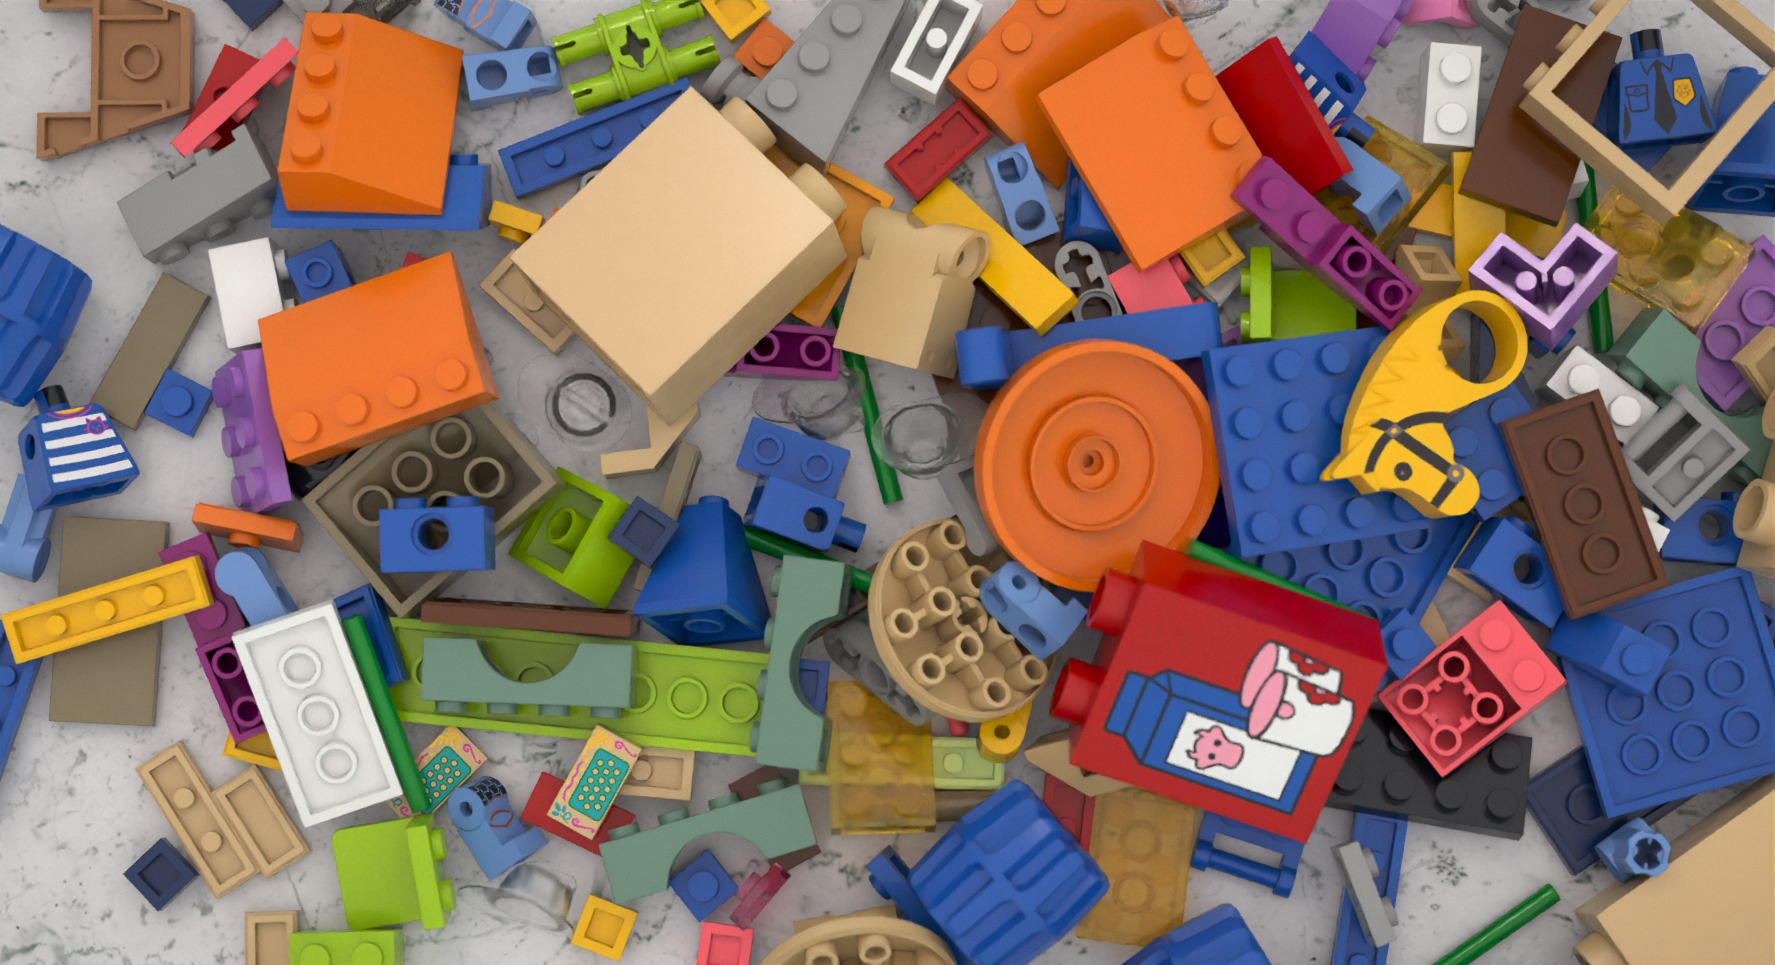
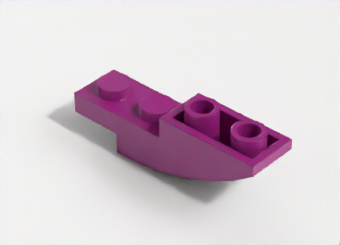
(1324, 245)
(792, 354)
(216, 651)

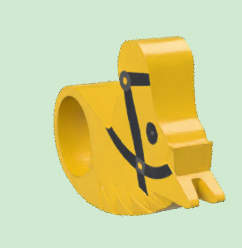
(1396, 412)

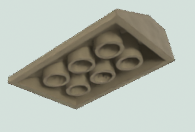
(453, 457)

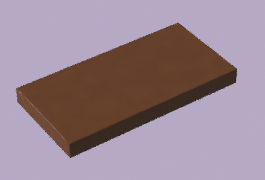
(1514, 156)
(1583, 504)
(530, 616)

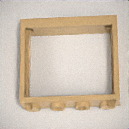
(1608, 159)

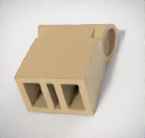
(912, 290)

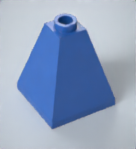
(1747, 174)
(706, 581)

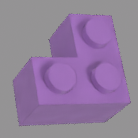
(1355, 28)
(1547, 292)

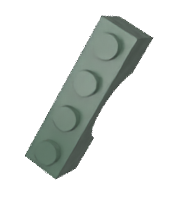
(1660, 355)
(809, 598)
(464, 672)
(643, 860)

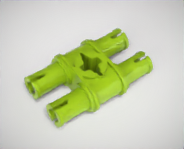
(626, 78)

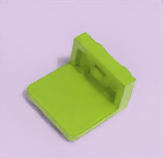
(1288, 303)
(394, 873)

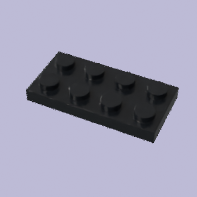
(1395, 780)

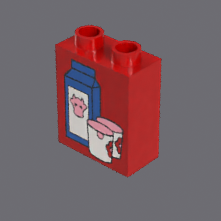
(1219, 690)

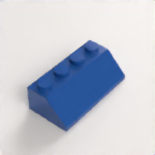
(465, 205)

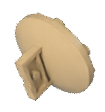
(941, 636)
(861, 938)

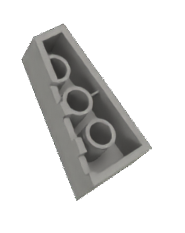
(824, 78)

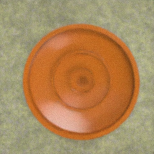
(1093, 458)

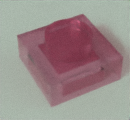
(756, 894)

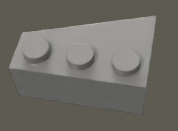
(202, 199)

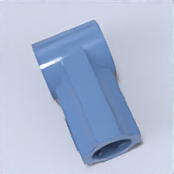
(24, 536)
(1634, 851)

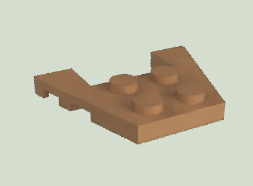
(137, 73)

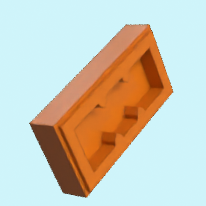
(247, 528)

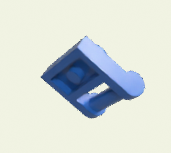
(1279, 879)

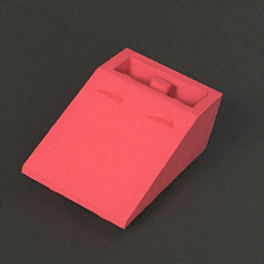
(1473, 689)

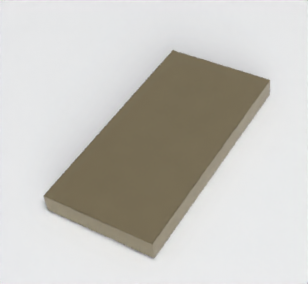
(119, 674)

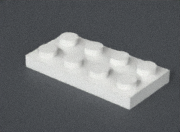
(318, 713)

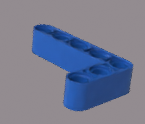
(994, 354)

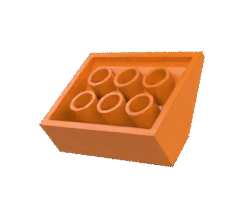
(1033, 50)
(369, 118)
(1154, 142)
(374, 361)

